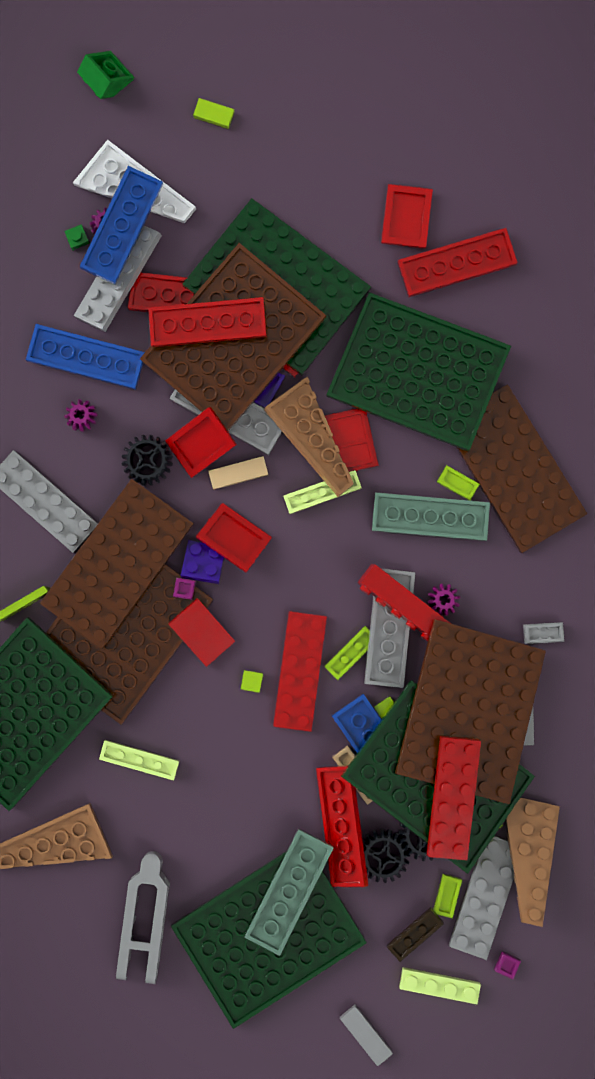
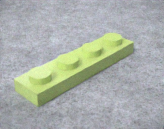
(316, 494)
(139, 760)
(440, 985)

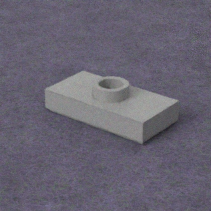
(543, 633)

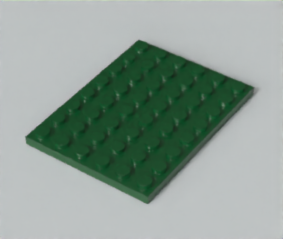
(297, 262)
(418, 371)
(42, 707)
(411, 799)
(248, 976)

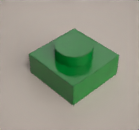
(77, 237)

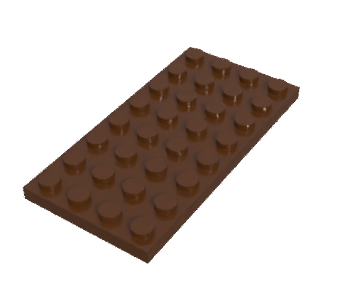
(520, 474)
(116, 563)

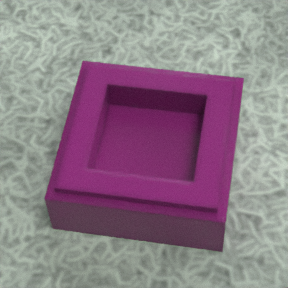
(184, 588)
(507, 965)

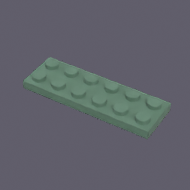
(430, 516)
(289, 892)

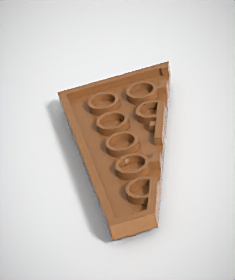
(307, 429)
(61, 840)
(531, 846)

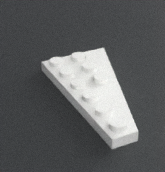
(106, 171)

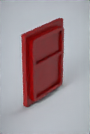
(406, 216)
(353, 438)
(200, 442)
(233, 537)

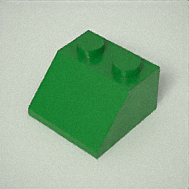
(104, 74)

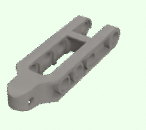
(152, 874)

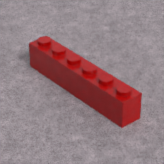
(399, 600)

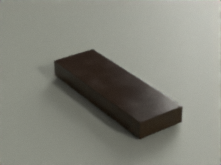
(415, 934)

